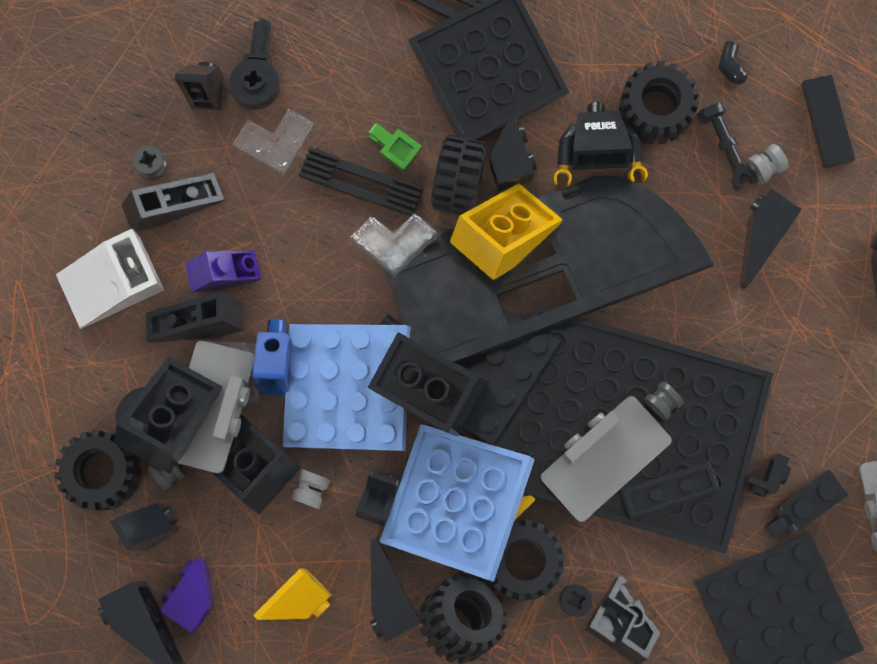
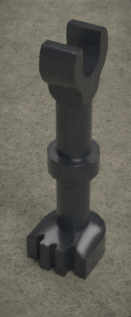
(727, 143)

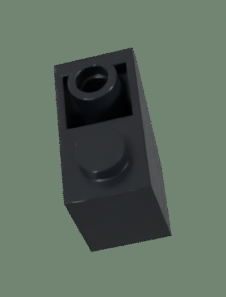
(510, 159)

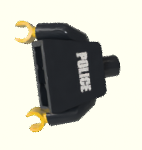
(600, 142)

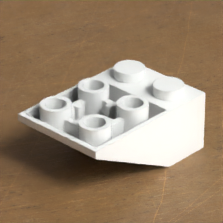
(109, 279)

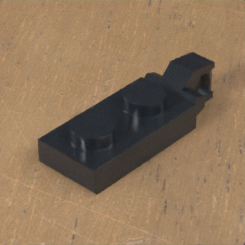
(807, 504)

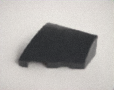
(623, 624)

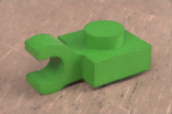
(397, 148)

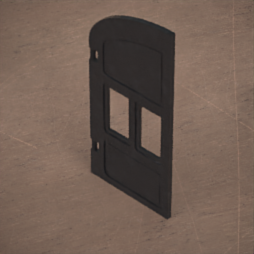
(609, 246)

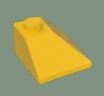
(296, 599)

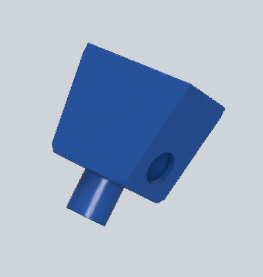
(272, 359)

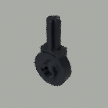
(254, 80)

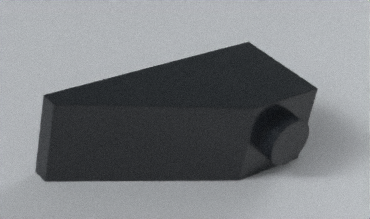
(201, 85)
(170, 201)
(765, 229)
(196, 319)
(146, 527)
(389, 601)

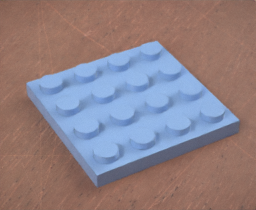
(329, 390)
(457, 501)

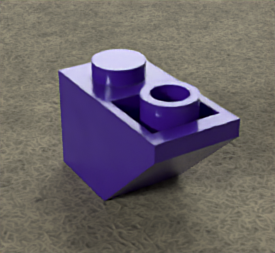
(222, 270)
(192, 597)

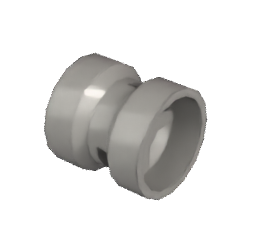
(768, 163)
(306, 495)

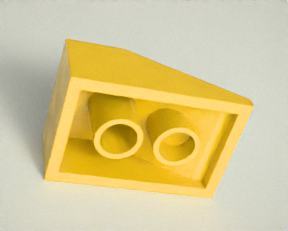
(503, 230)

